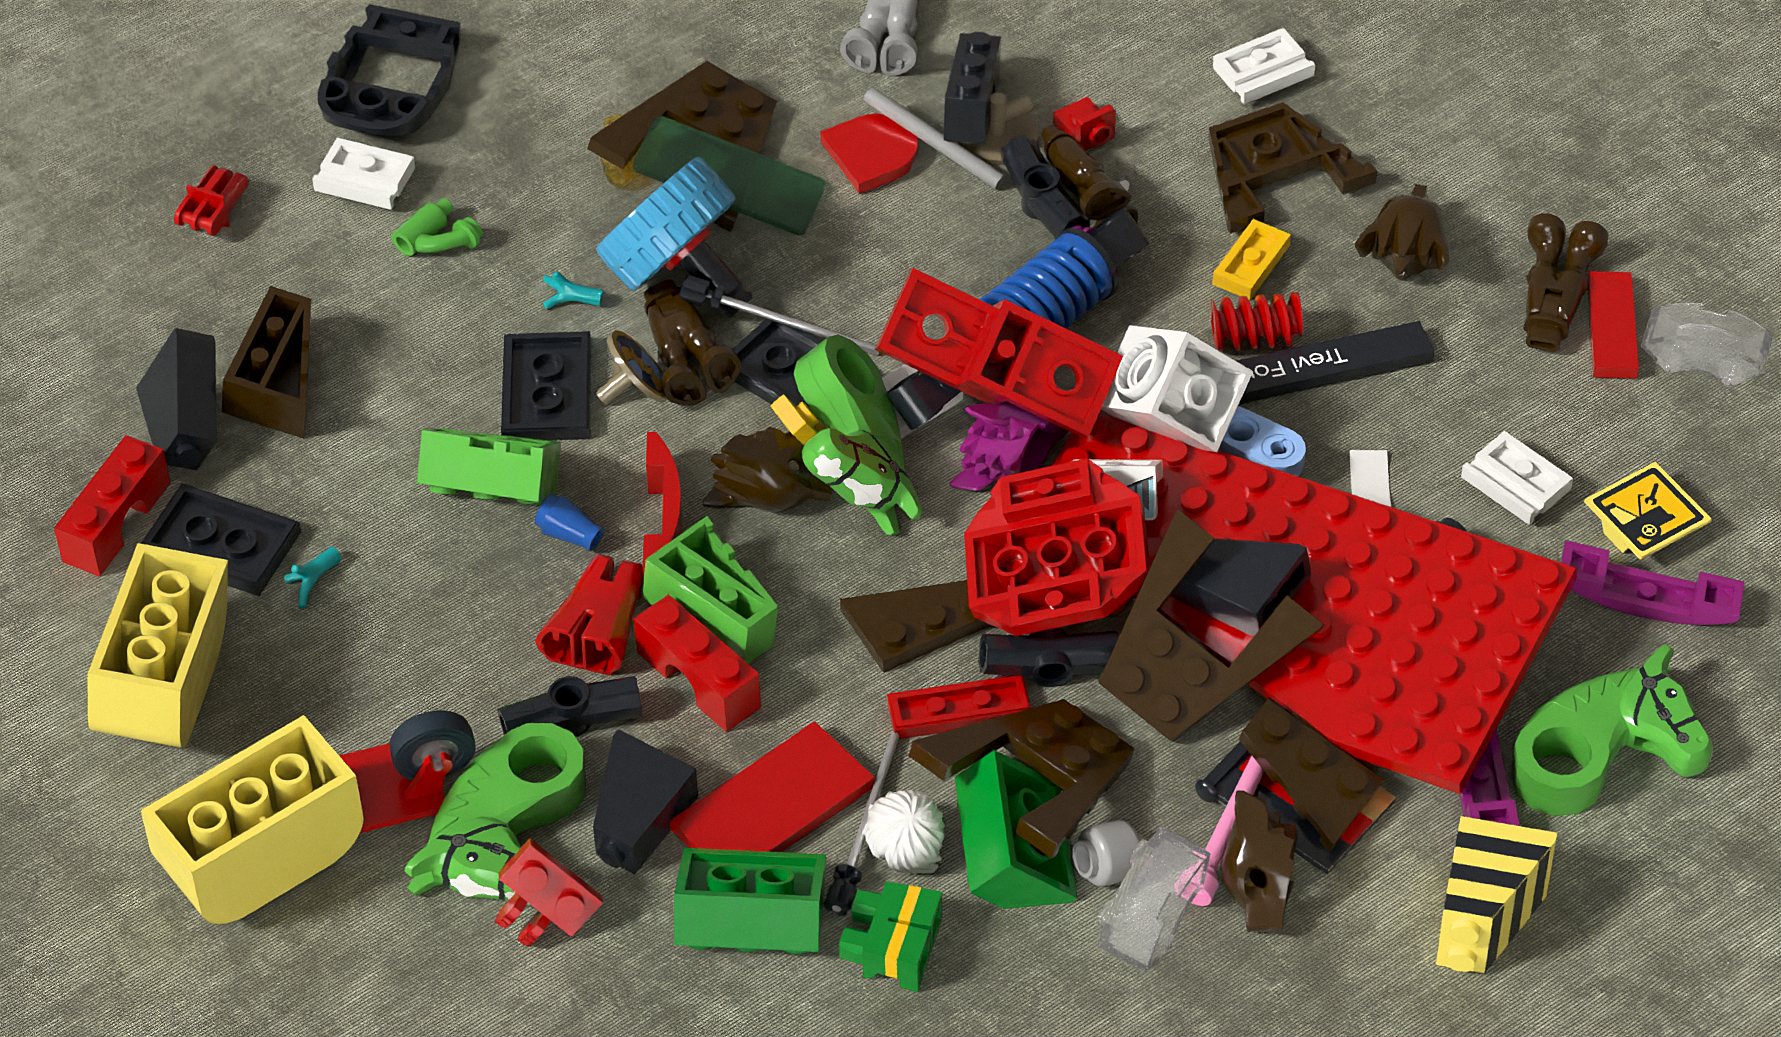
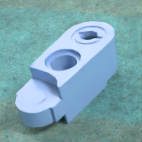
(1264, 442)

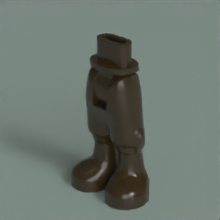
(1085, 177)
(1554, 294)
(682, 333)

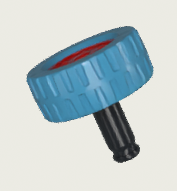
(672, 231)

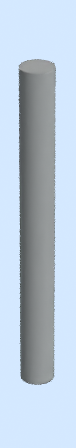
(934, 138)

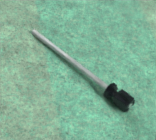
(698, 291)
(843, 891)

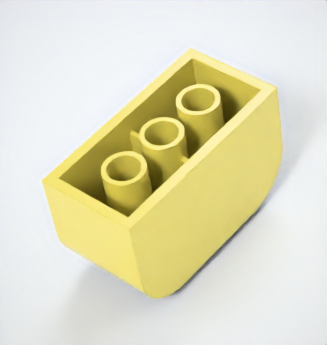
(159, 647)
(257, 823)

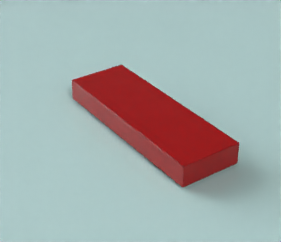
(1612, 325)
(955, 705)

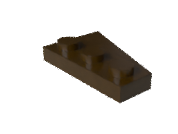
(911, 621)
(1316, 774)

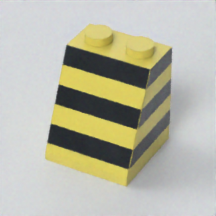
(1492, 890)

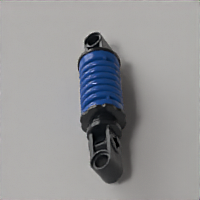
(1054, 284)

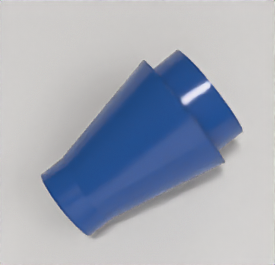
(568, 523)

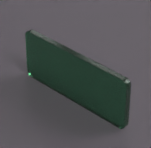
(760, 184)

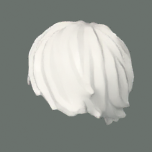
(905, 831)

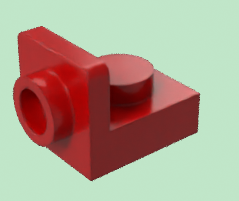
(1086, 122)

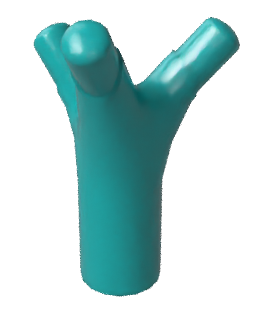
(571, 291)
(312, 571)

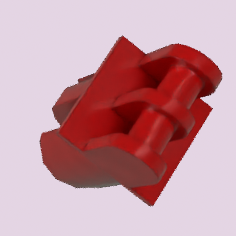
(211, 200)

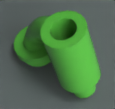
(421, 229)

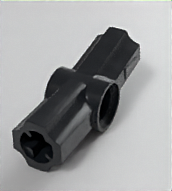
(1040, 187)
(1046, 655)
(576, 704)

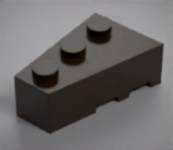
(271, 365)

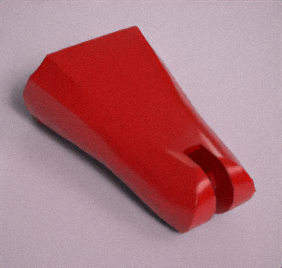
(595, 618)

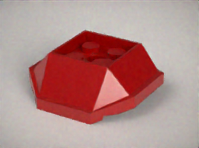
(1055, 549)

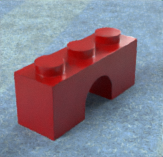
(92, 526)
(722, 681)

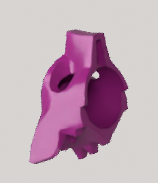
(999, 444)

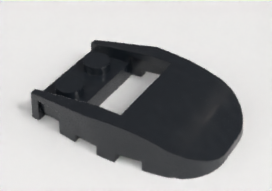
(382, 109)

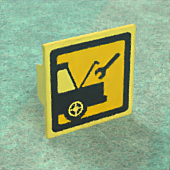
(1646, 511)

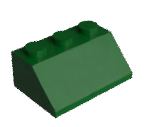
(998, 860)
(749, 900)

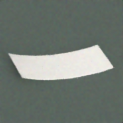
(1370, 475)

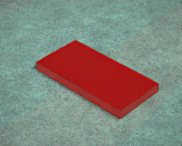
(777, 797)

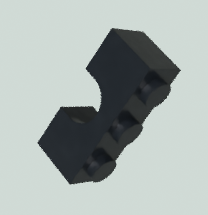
(970, 85)

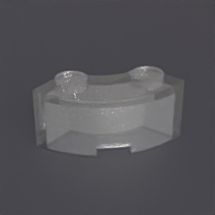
(1707, 342)
(1152, 899)

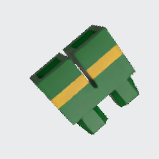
(900, 934)

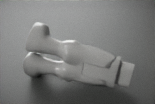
(899, 49)

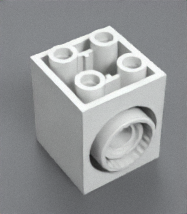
(1176, 386)

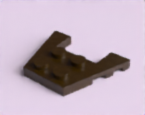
(1270, 148)

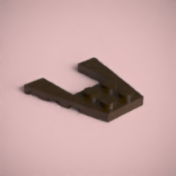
(702, 100)
(1164, 670)
(1053, 741)

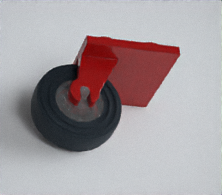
(408, 774)

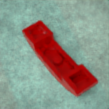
(662, 479)

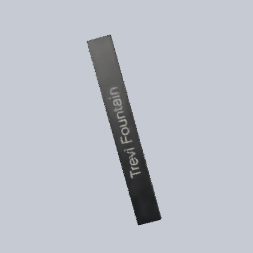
(1336, 361)

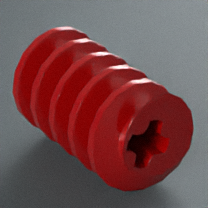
(1256, 321)

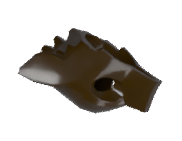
(1407, 235)
(758, 474)
(1259, 855)

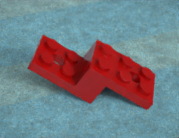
(999, 353)

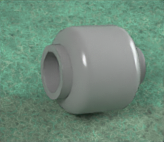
(1105, 852)

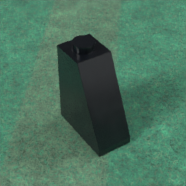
(181, 398)
(1245, 581)
(638, 800)

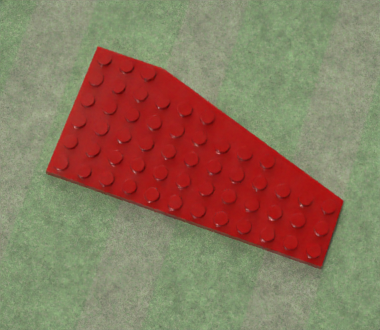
(1416, 615)

